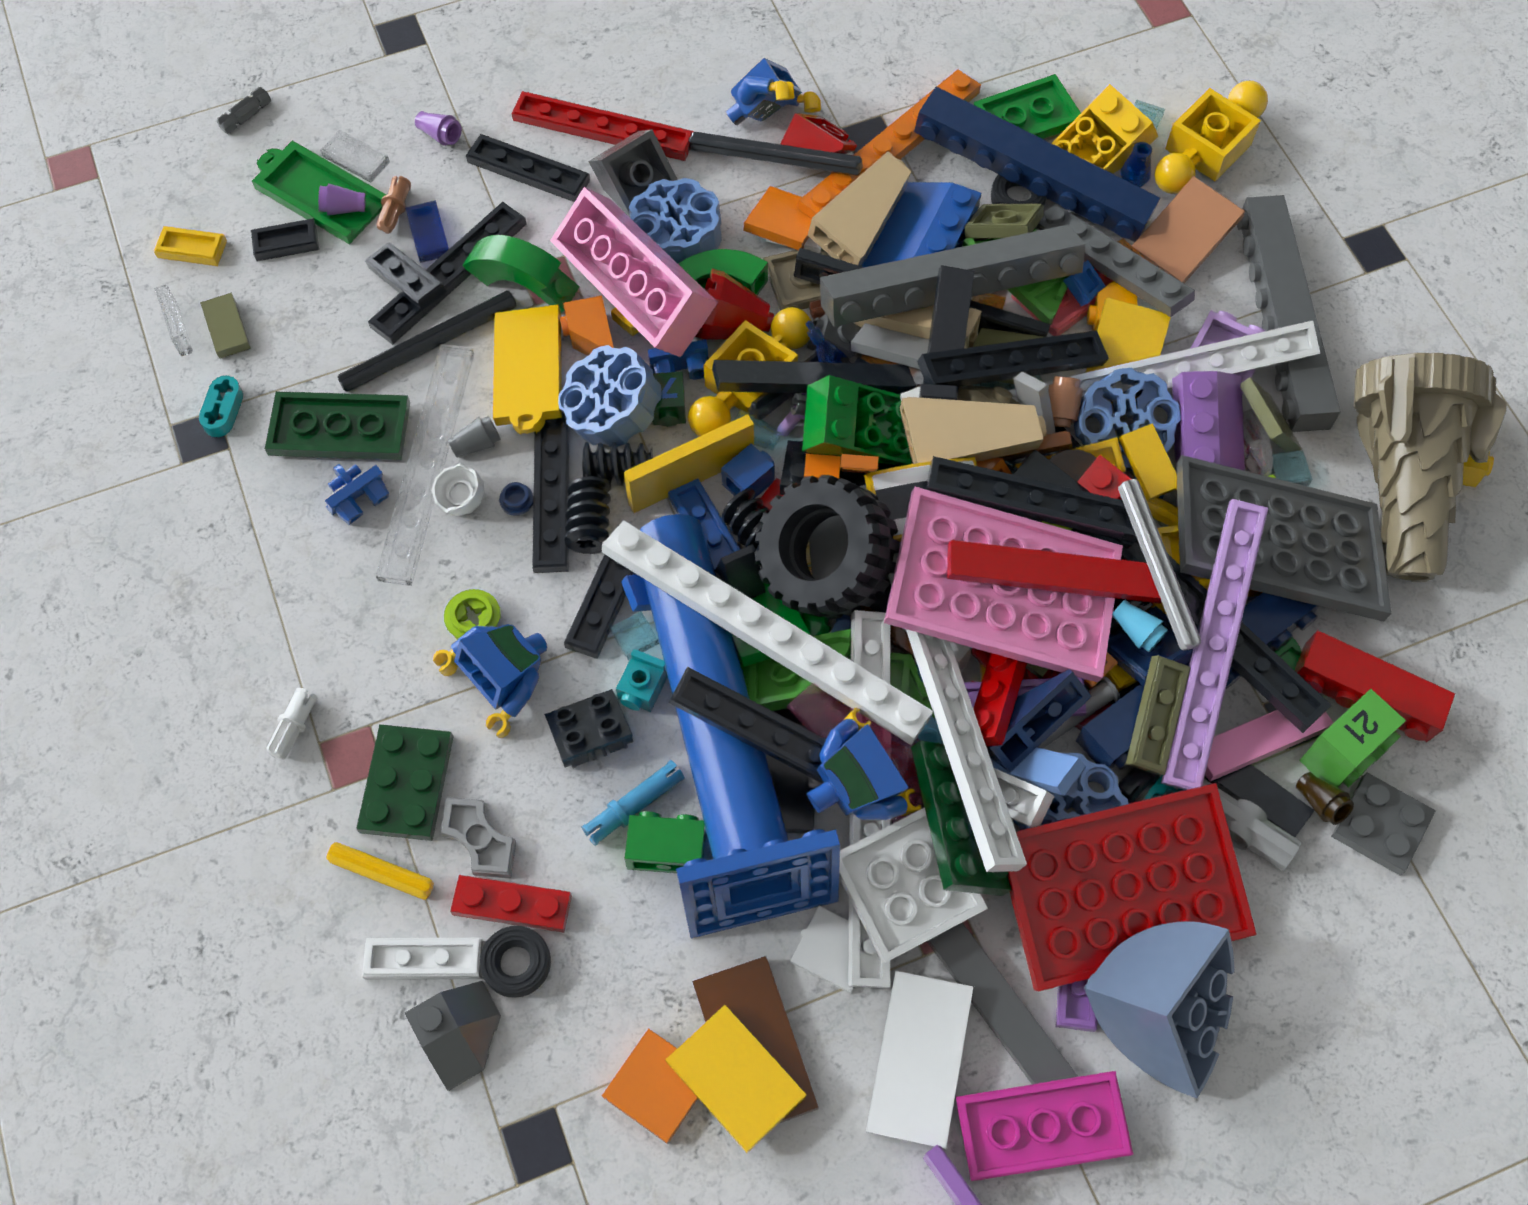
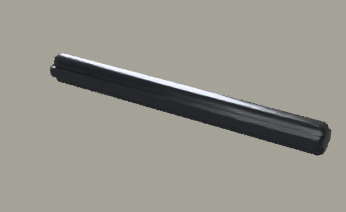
(776, 153)
(425, 341)

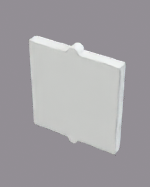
(825, 948)

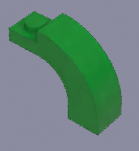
(523, 263)
(740, 265)

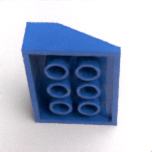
(925, 222)

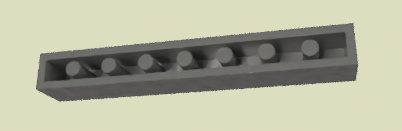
(913, 281)
(1286, 301)

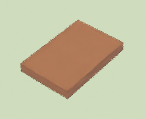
(1188, 230)

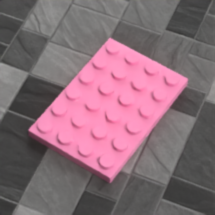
(1010, 621)

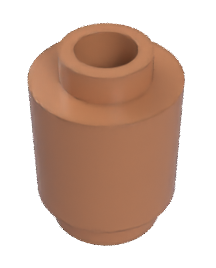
(1065, 400)

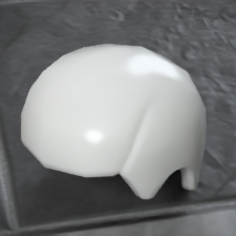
(458, 490)

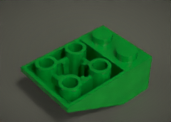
(854, 421)

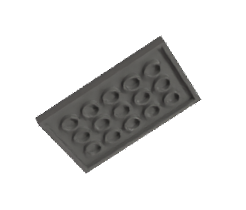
(1312, 542)

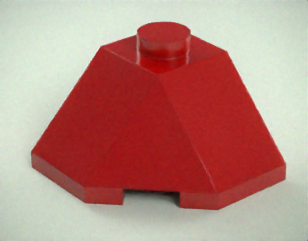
(817, 134)

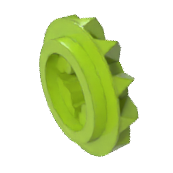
(477, 601)

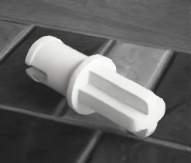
(291, 723)

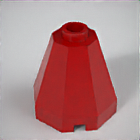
(733, 307)

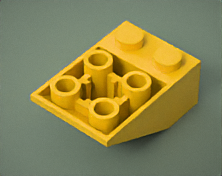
(1107, 131)

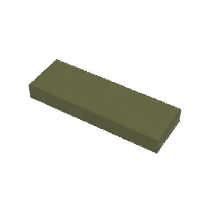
(1158, 715)

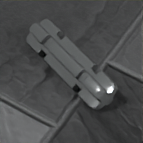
(243, 110)

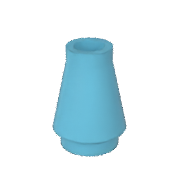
(1139, 625)

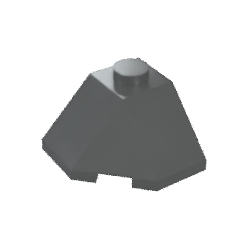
(456, 1031)

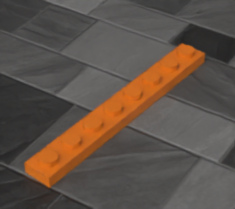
(896, 138)

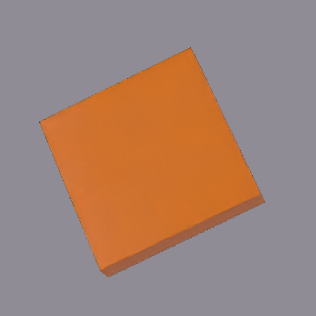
(779, 219)
(651, 1089)

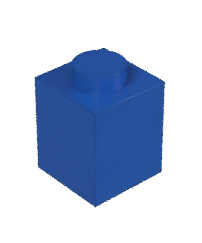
(748, 470)

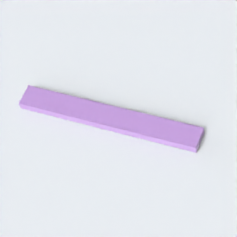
(1218, 636)

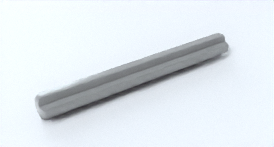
(1159, 565)

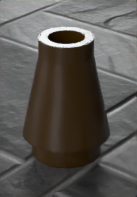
(1327, 800)

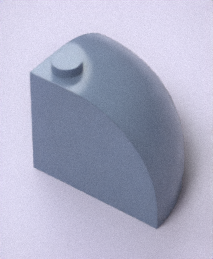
(1166, 1000)

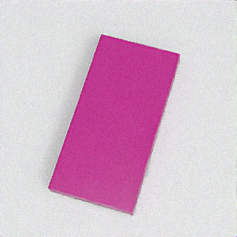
(1043, 1126)

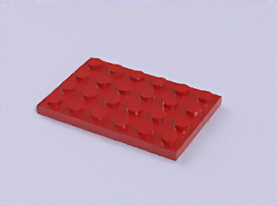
(1120, 873)

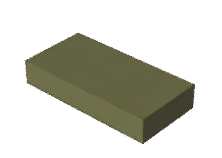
(225, 325)

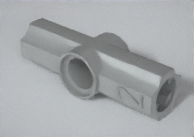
(1254, 832)

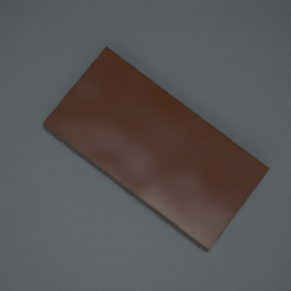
(756, 1002)

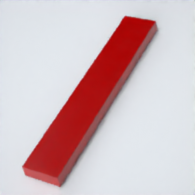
(596, 123)
(1050, 571)

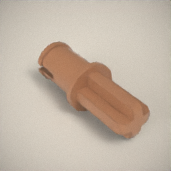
(393, 204)

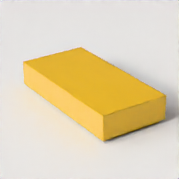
(190, 246)
(1149, 461)

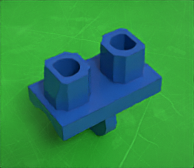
(692, 359)
(343, 501)

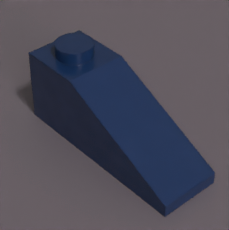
(1038, 716)

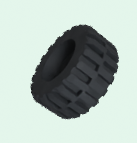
(786, 538)

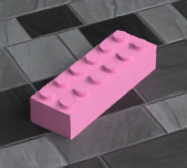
(633, 272)

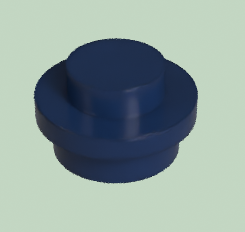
(516, 499)

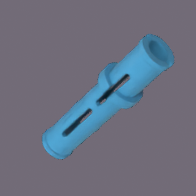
(632, 803)

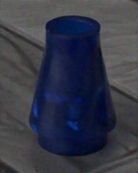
(1138, 165)

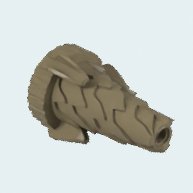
(1418, 429)

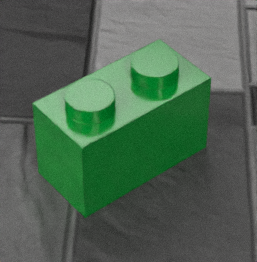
(663, 843)

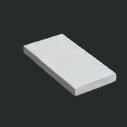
(920, 1060)

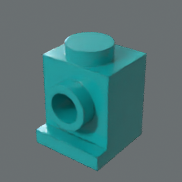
(643, 694)

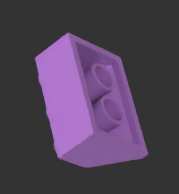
(1209, 417)

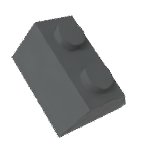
(631, 167)

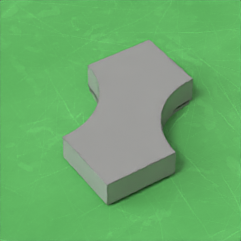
(489, 851)

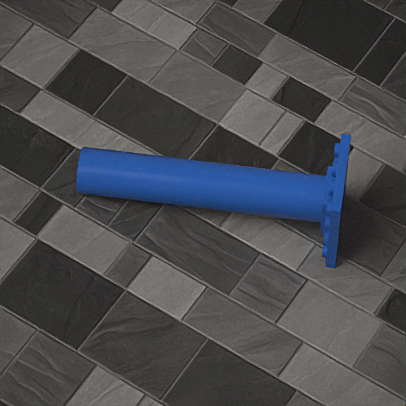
(754, 864)

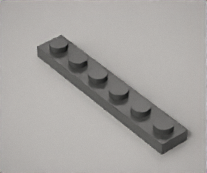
(1124, 265)

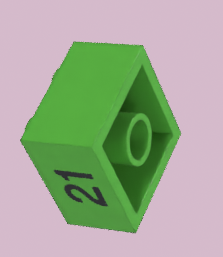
(1354, 741)

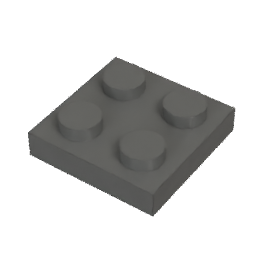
(1384, 824)

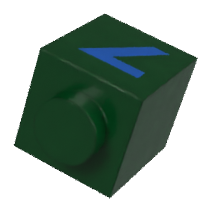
(671, 407)

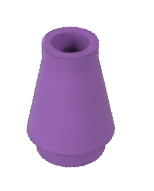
(440, 127)
(340, 200)

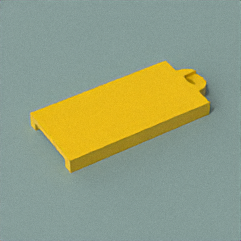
(527, 367)

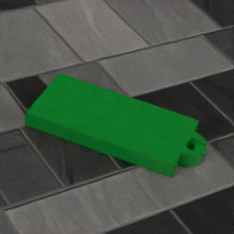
(294, 181)

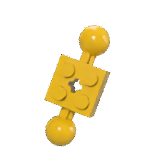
(1211, 135)
(747, 344)

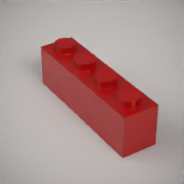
(1350, 673)

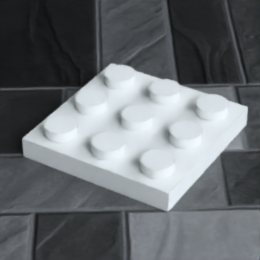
(899, 887)

